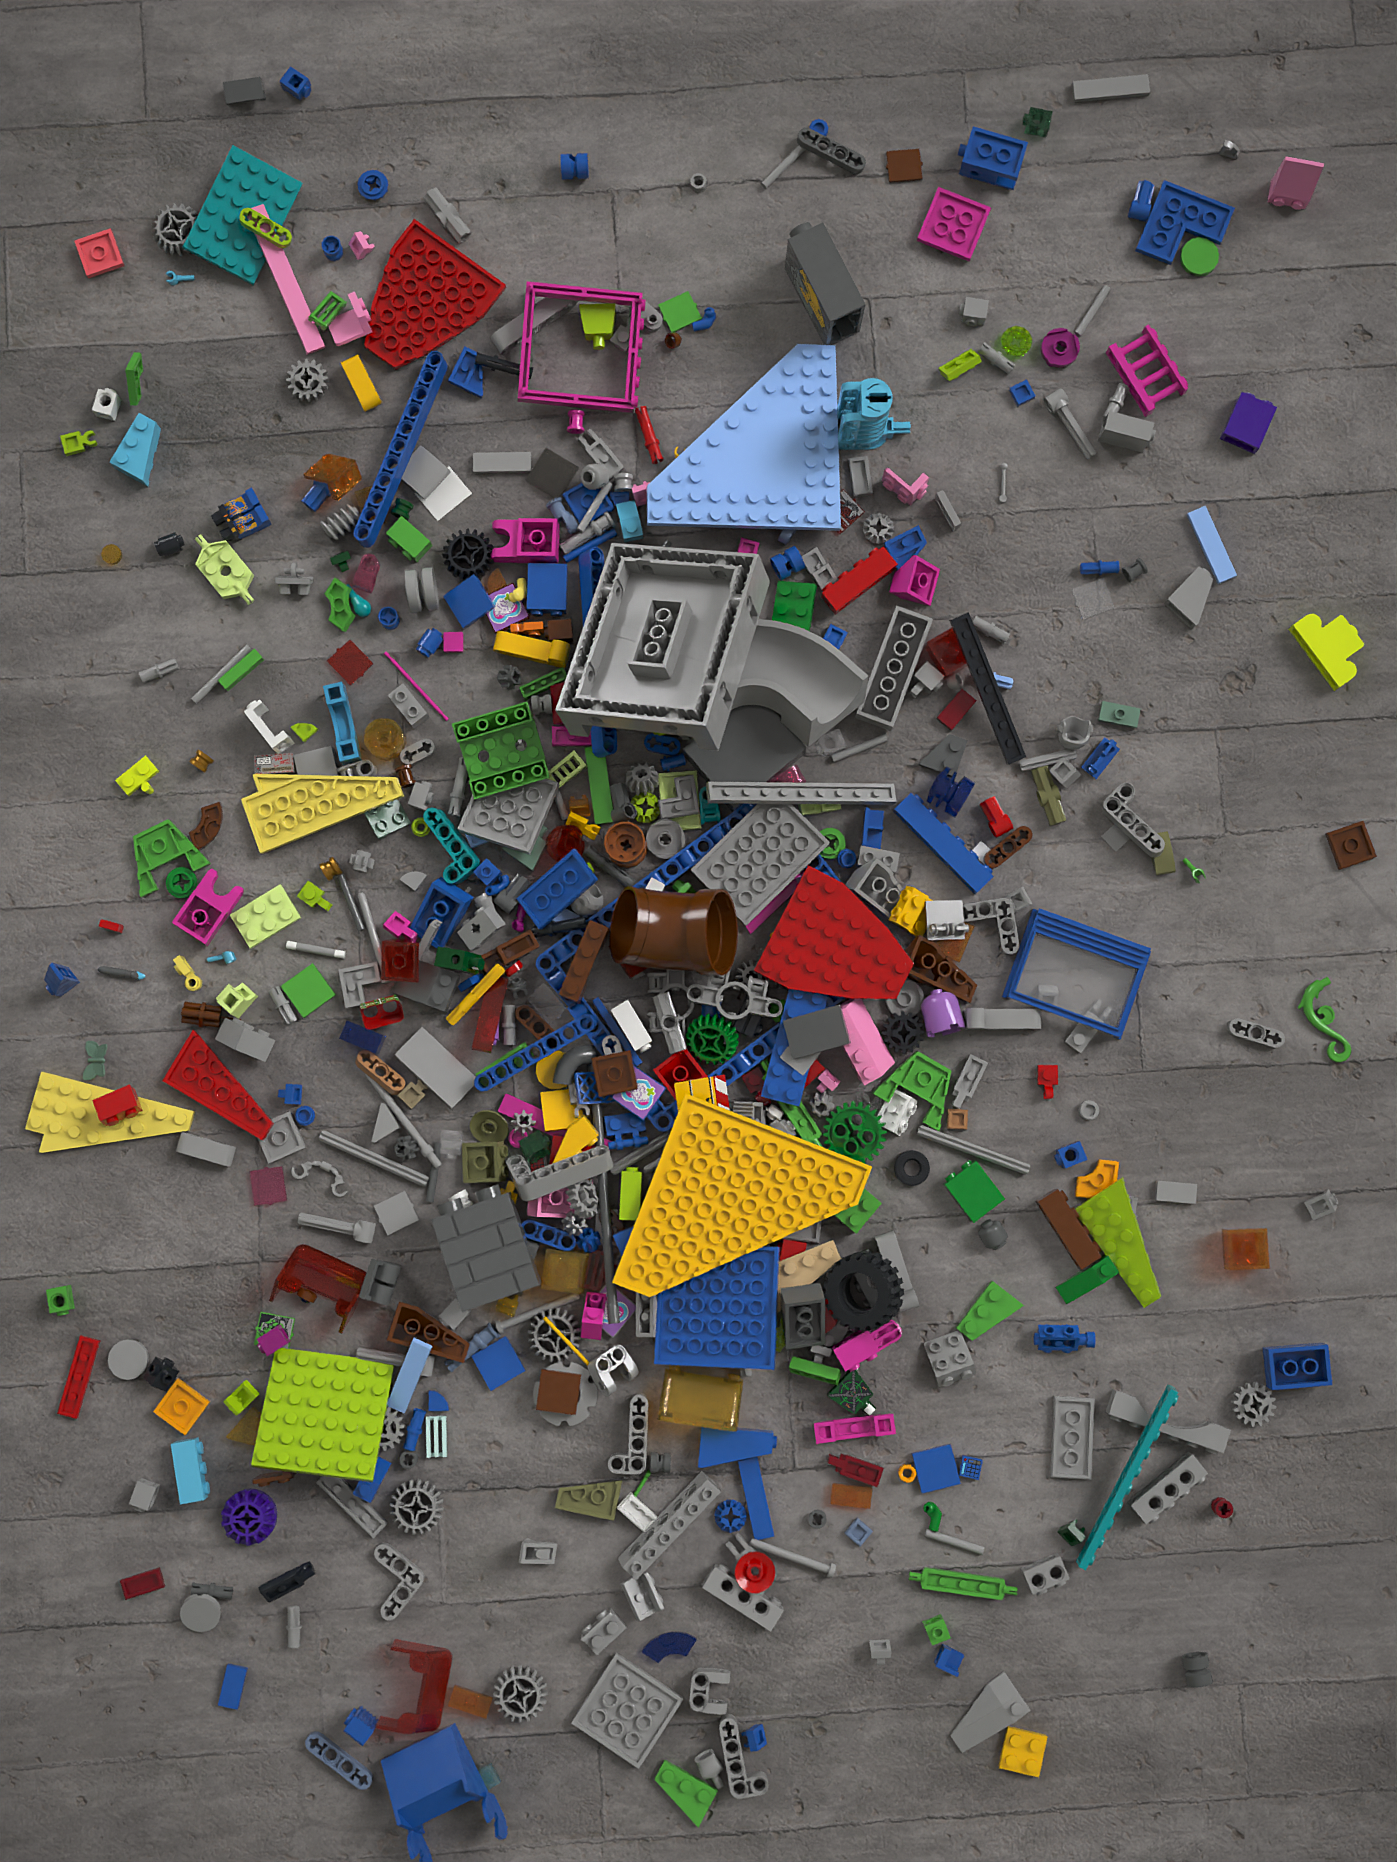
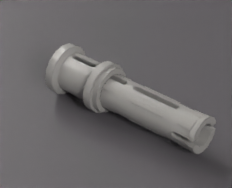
(594, 529)

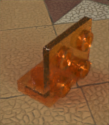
(338, 472)

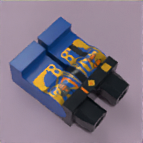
(242, 515)

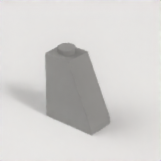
(1191, 597)

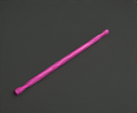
(416, 686)

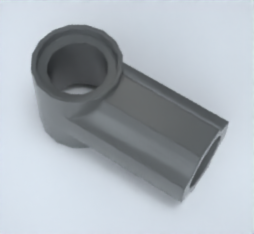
(623, 809)
(508, 897)

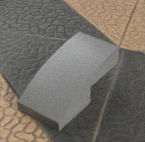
(818, 568)

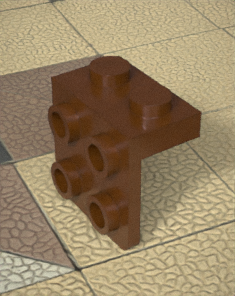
(266, 1479)

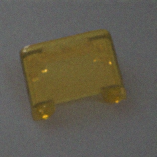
(700, 1399)

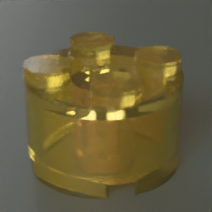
(389, 729)

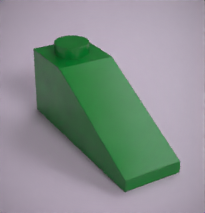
(1087, 1279)

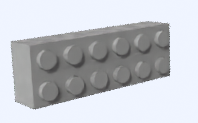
(894, 668)

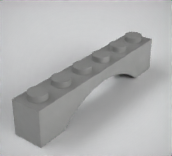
(1205, 1434)

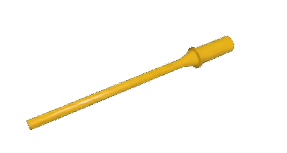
(566, 1340)

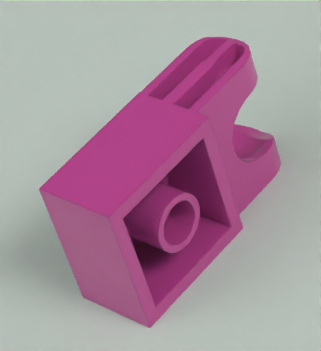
(524, 538)
(206, 902)
(865, 1345)

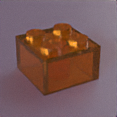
(1245, 1248)

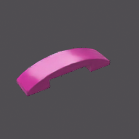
(854, 1427)

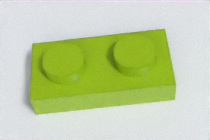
(960, 364)

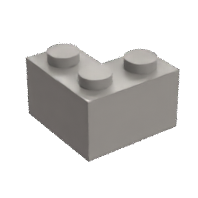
(244, 1039)

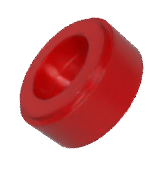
(514, 968)

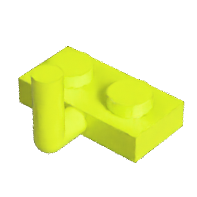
(138, 776)

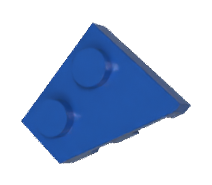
(467, 374)
(905, 545)

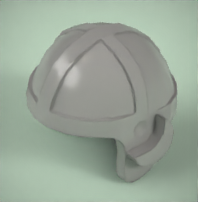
(1074, 732)
(589, 902)

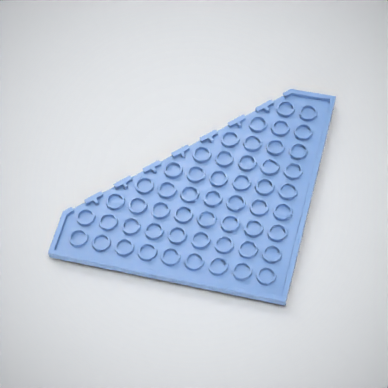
(765, 458)

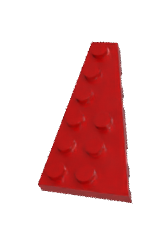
(208, 1081)

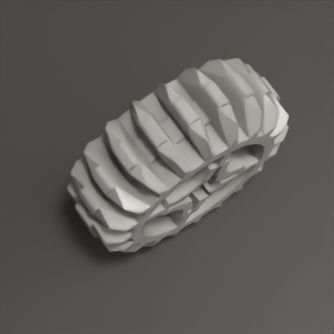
(169, 215)
(537, 1338)
(425, 1507)
(512, 1696)

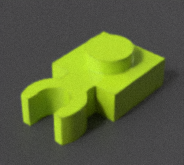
(75, 442)

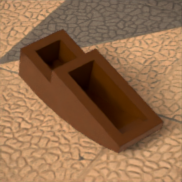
(510, 951)

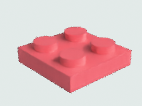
(99, 253)

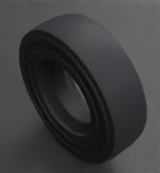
(923, 1172)

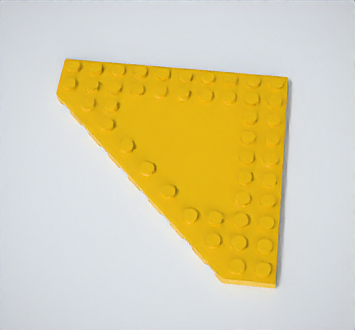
(727, 1192)

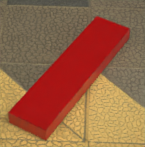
(78, 1377)

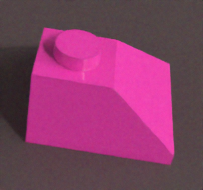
(915, 581)

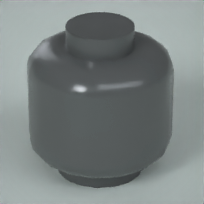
(993, 1234)

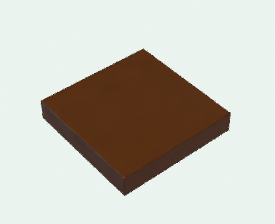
(1351, 845)
(614, 1073)
(558, 1391)

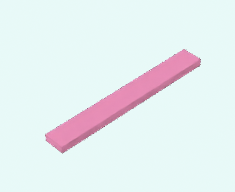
(289, 288)

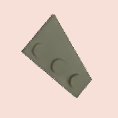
(591, 1499)

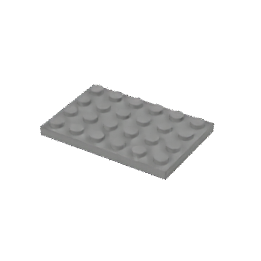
(760, 857)

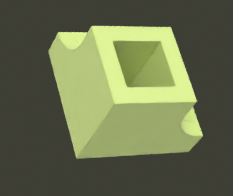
(236, 999)

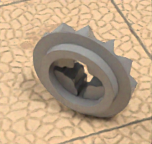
(884, 534)

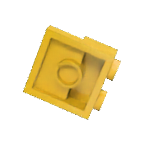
(911, 911)

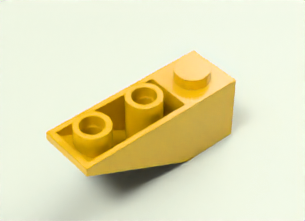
(576, 1137)

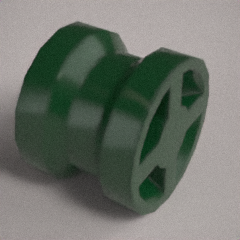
(402, 508)

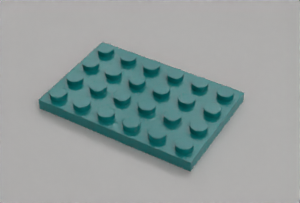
(217, 229)

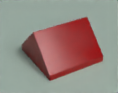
(678, 1068)

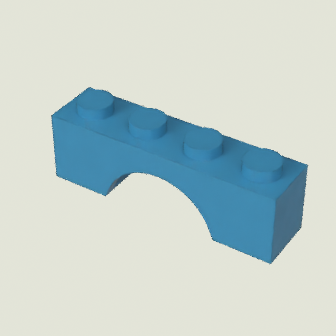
(343, 723)

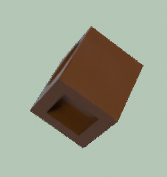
(559, 630)

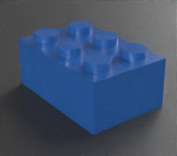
(1297, 1366)

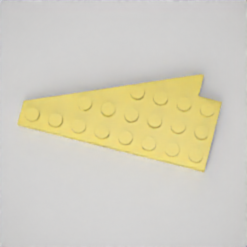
(304, 804)
(69, 1120)

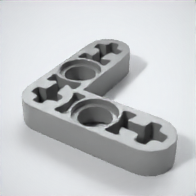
(995, 912)
(406, 1582)

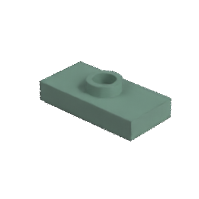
(1119, 714)

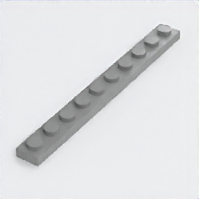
(800, 793)

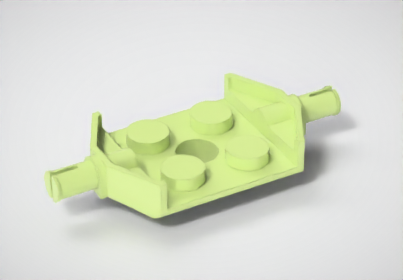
(212, 561)

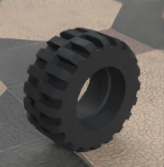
(839, 1293)

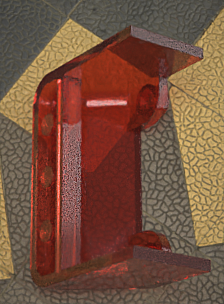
(324, 1276)
(436, 1668)

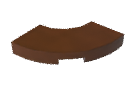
(208, 826)

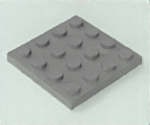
(511, 816)
(627, 1710)

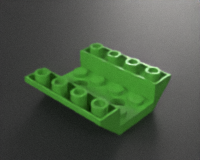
(498, 736)

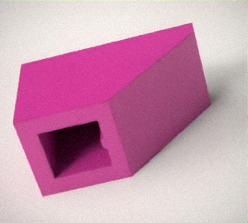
(593, 1315)

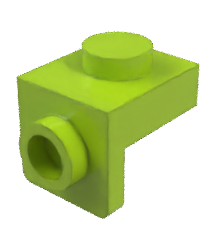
(241, 1398)

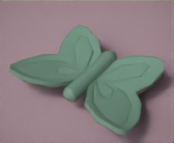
(97, 1061)

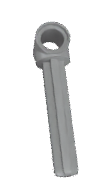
(1057, 403)
(361, 1231)
(392, 1358)

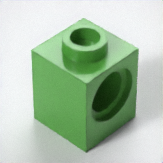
(66, 1293)
(936, 1629)

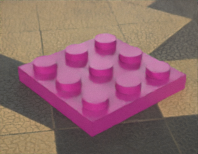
(953, 224)

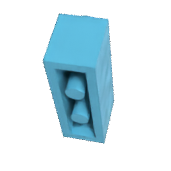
(190, 1470)

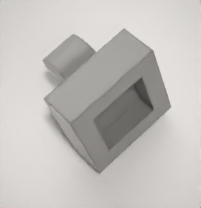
(820, 1350)
(880, 1650)

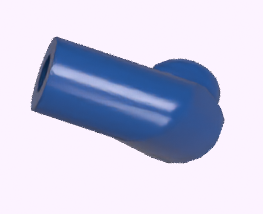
(707, 320)

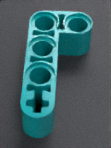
(449, 843)

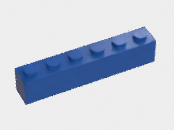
(943, 843)

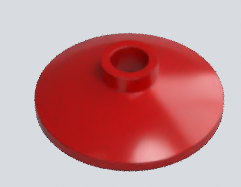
(755, 1582)

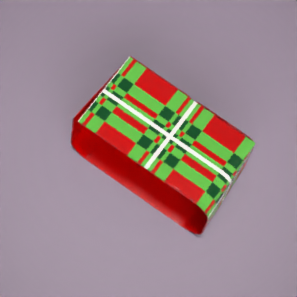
(387, 1017)

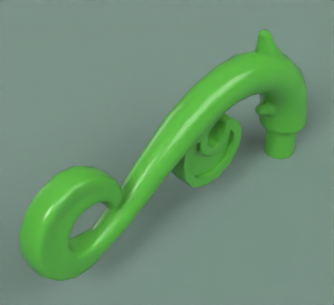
(1329, 1015)

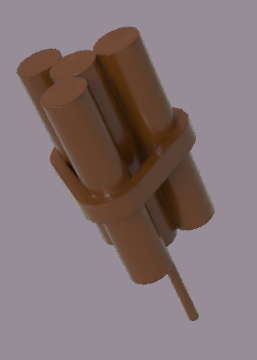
(202, 1014)

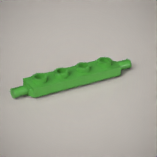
(799, 1117)
(963, 1583)

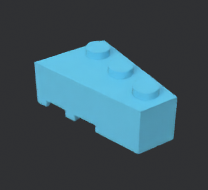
(137, 449)

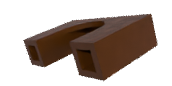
(589, 947)

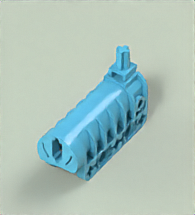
(864, 415)

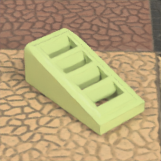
(573, 755)

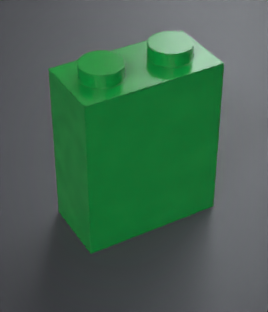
(973, 1190)

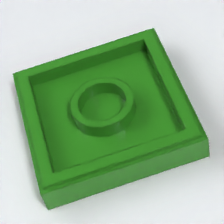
(308, 990)

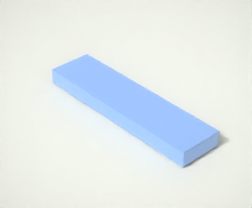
(1211, 544)
(409, 1375)

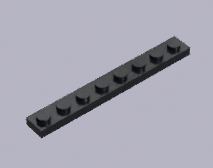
(987, 688)

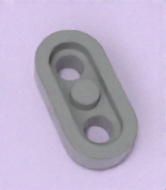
(650, 313)

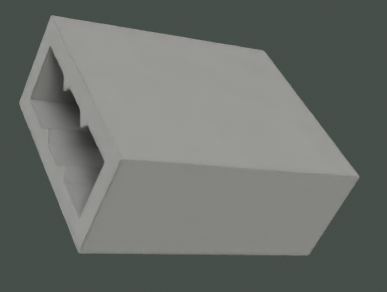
(1126, 431)

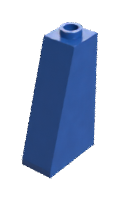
(729, 1446)

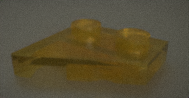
(247, 1428)

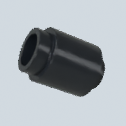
(169, 544)

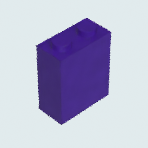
(1248, 422)

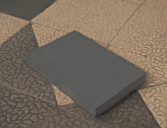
(816, 1031)

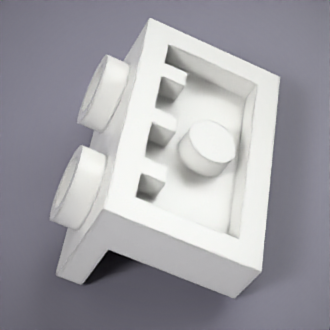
(897, 1112)

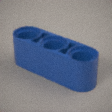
(558, 1235)

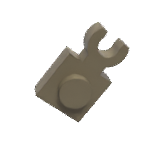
(412, 1094)

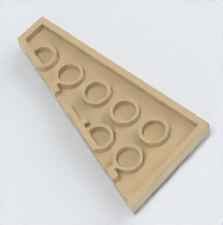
(806, 1267)

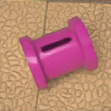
(575, 422)

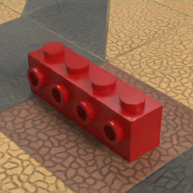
(858, 580)

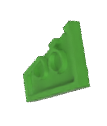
(987, 1311)
(686, 1790)

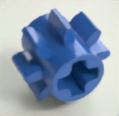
(588, 1240)

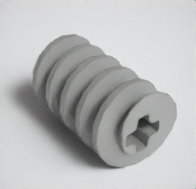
(341, 522)

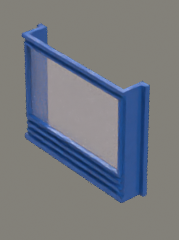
(1077, 972)

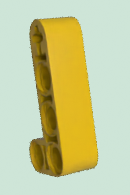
(532, 649)

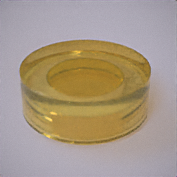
(111, 554)

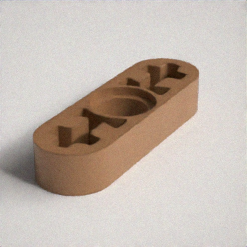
(394, 1076)

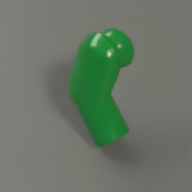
(935, 1515)

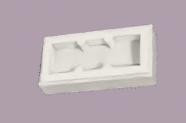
(637, 1512)

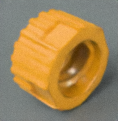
(907, 1479)

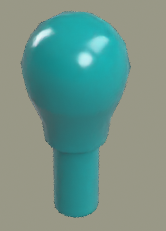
(360, 605)

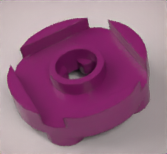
(1065, 338)

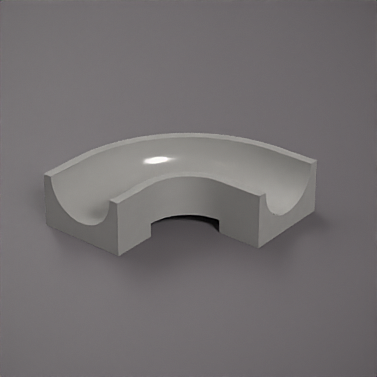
(800, 679)

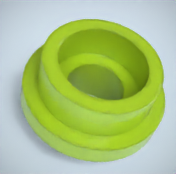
(414, 827)

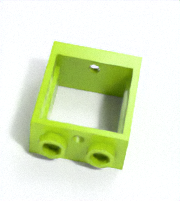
(630, 1193)

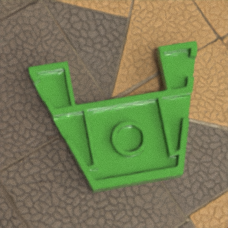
(160, 846)
(923, 1078)

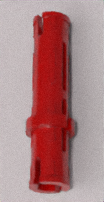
(651, 442)

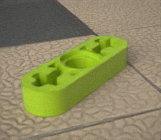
(267, 236)

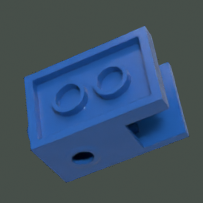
(992, 158)

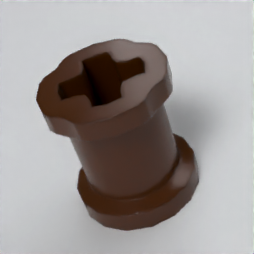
(405, 776)

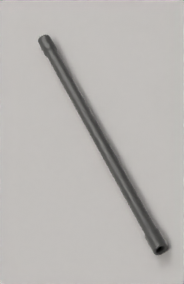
(612, 1305)

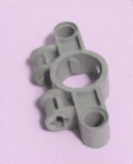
(665, 981)
(756, 1004)

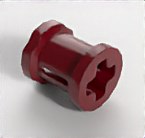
(1224, 1513)

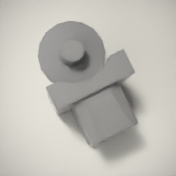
(284, 582)

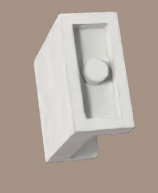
(279, 742)

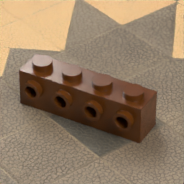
(1068, 1228)

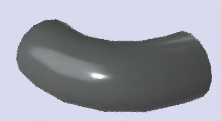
(571, 1061)

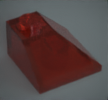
(400, 960)

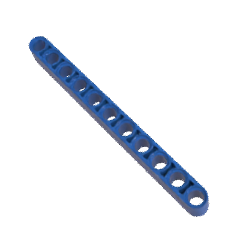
(401, 457)
(590, 569)

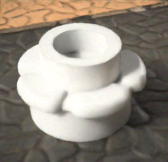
(774, 1112)

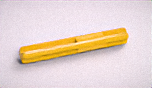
(475, 994)

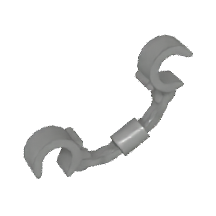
(325, 1166)

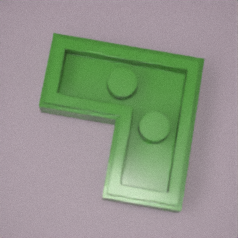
(133, 372)

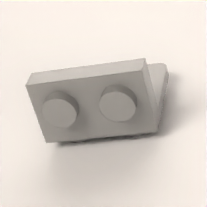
(950, 1358)

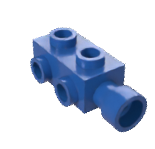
(1060, 1335)

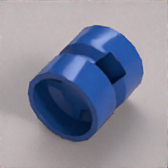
(574, 166)
(792, 558)

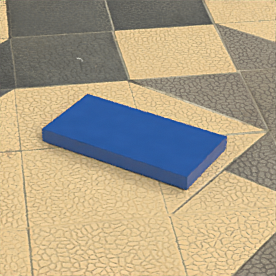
(557, 889)

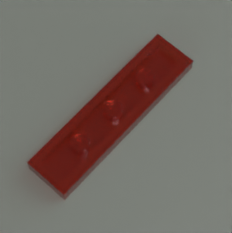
(490, 1016)

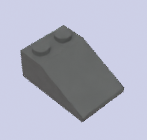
(434, 987)
(803, 1315)

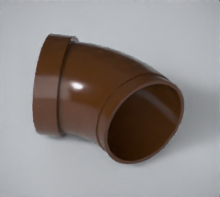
(675, 930)

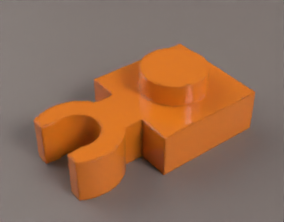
(534, 629)

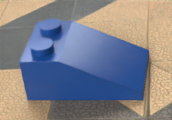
(445, 904)

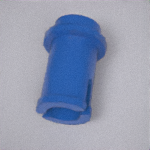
(672, 762)

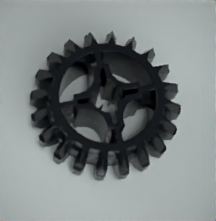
(474, 551)

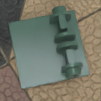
(387, 818)

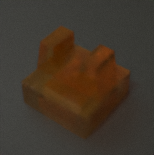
(580, 806)

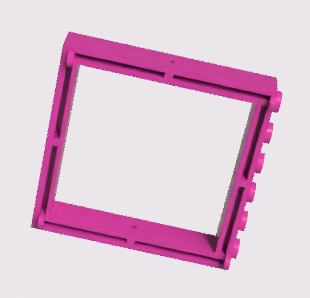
(586, 294)

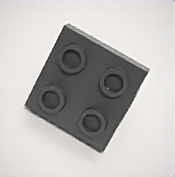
(380, 1281)

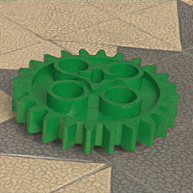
(870, 1123)

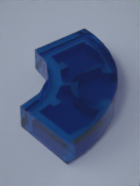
(669, 1644)

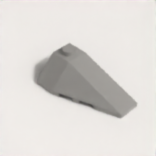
(876, 886)
(990, 1713)

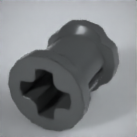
(1135, 570)

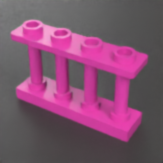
(1137, 387)

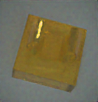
(507, 1306)

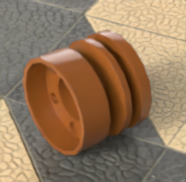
(620, 835)

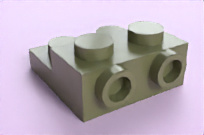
(484, 1162)

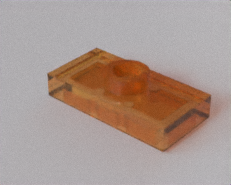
(851, 1495)
(470, 1701)

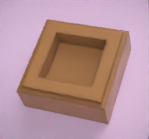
(957, 1119)

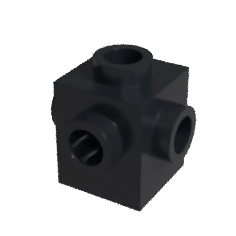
(161, 1373)

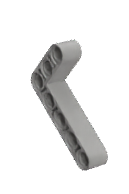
(559, 1174)

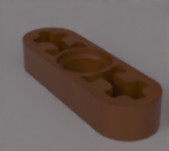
(1015, 834)

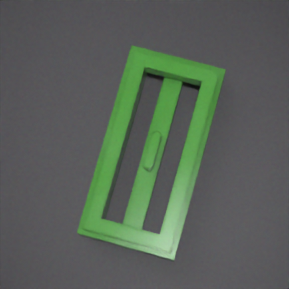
(319, 321)

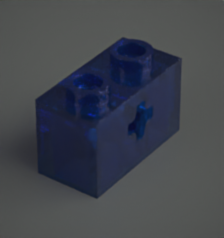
(362, 1037)

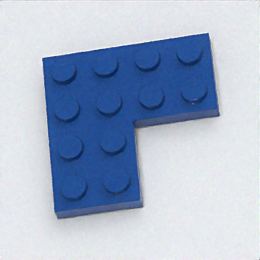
(1180, 211)

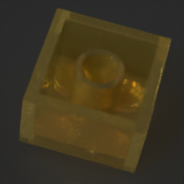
(564, 1271)

